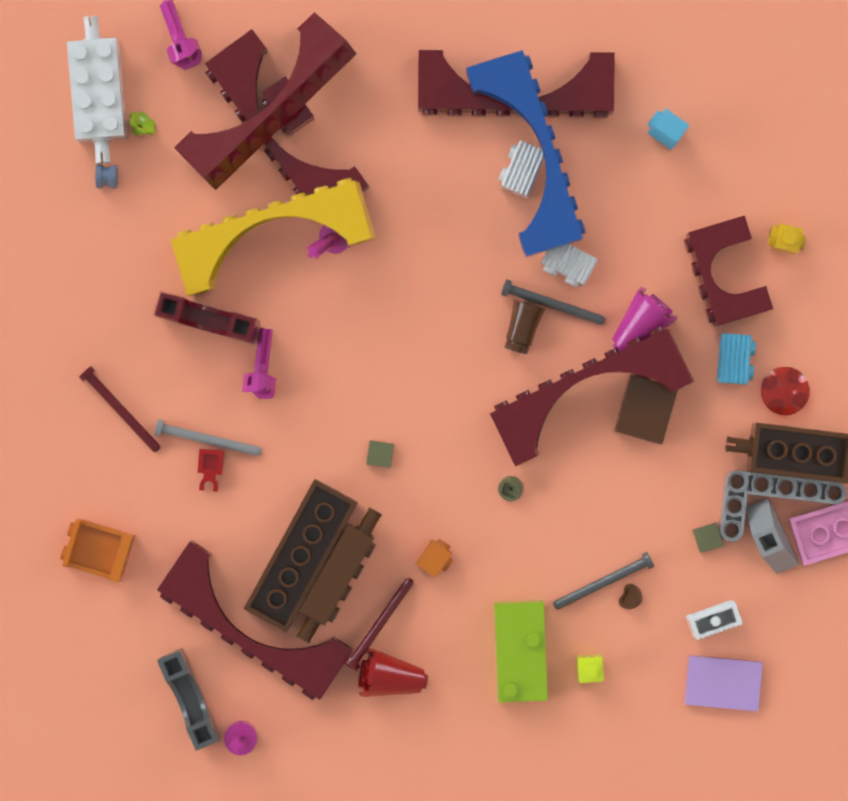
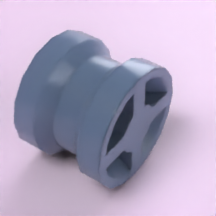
(106, 176)

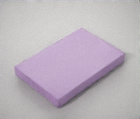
(723, 683)

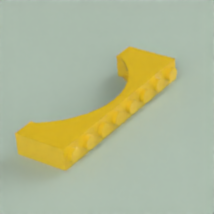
(203, 251)

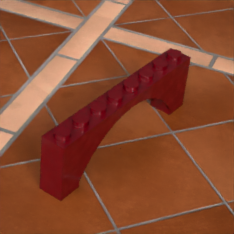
(319, 59)
(237, 73)
(445, 91)
(523, 420)
(192, 589)

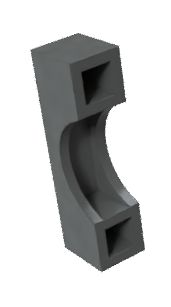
(190, 699)

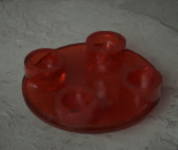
(785, 391)

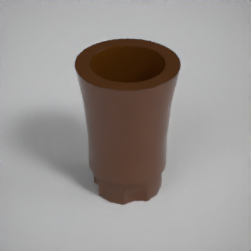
(523, 326)

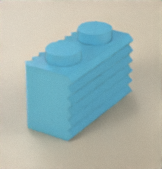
(667, 128)
(735, 359)

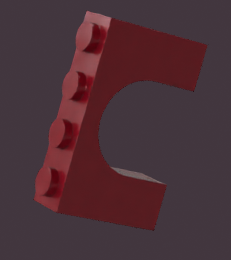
(704, 245)
(207, 318)

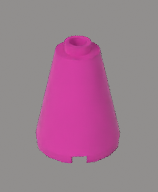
(641, 317)

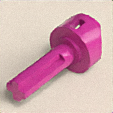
(182, 46)
(328, 241)
(260, 380)
(240, 737)

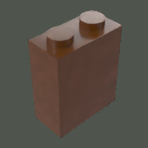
(645, 409)

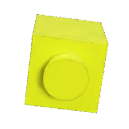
(589, 668)

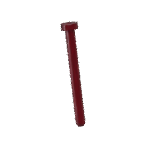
(119, 408)
(352, 662)

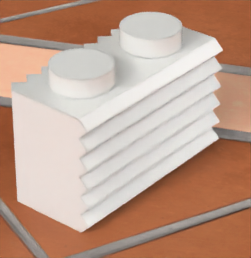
(522, 169)
(570, 263)
(714, 619)

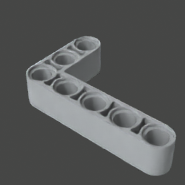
(772, 490)

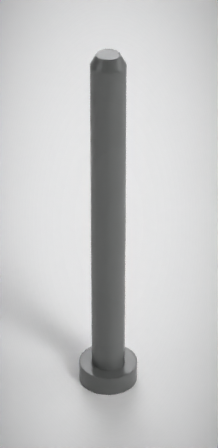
(552, 303)
(604, 581)

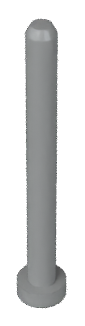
(162, 428)

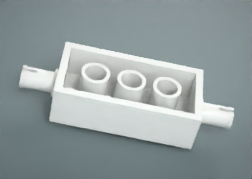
(97, 90)

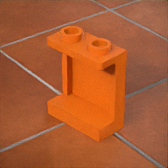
(97, 549)

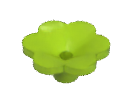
(141, 124)

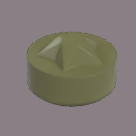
(510, 488)

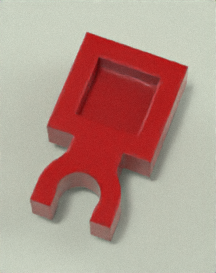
(210, 464)

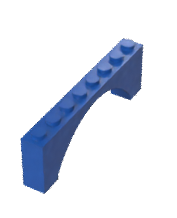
(511, 83)

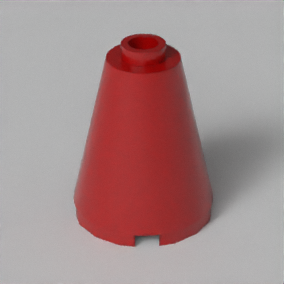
(389, 676)

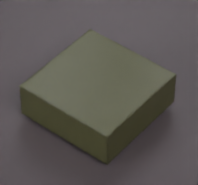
(380, 454)
(707, 537)

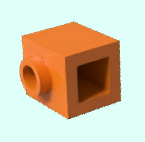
(435, 557)

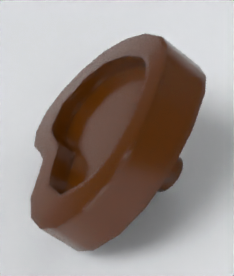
(631, 597)

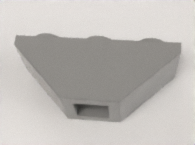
(770, 536)

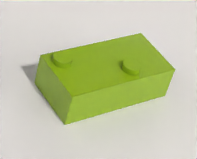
(520, 651)

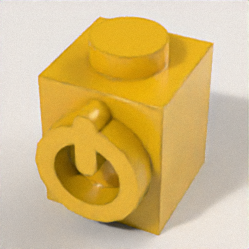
(786, 239)

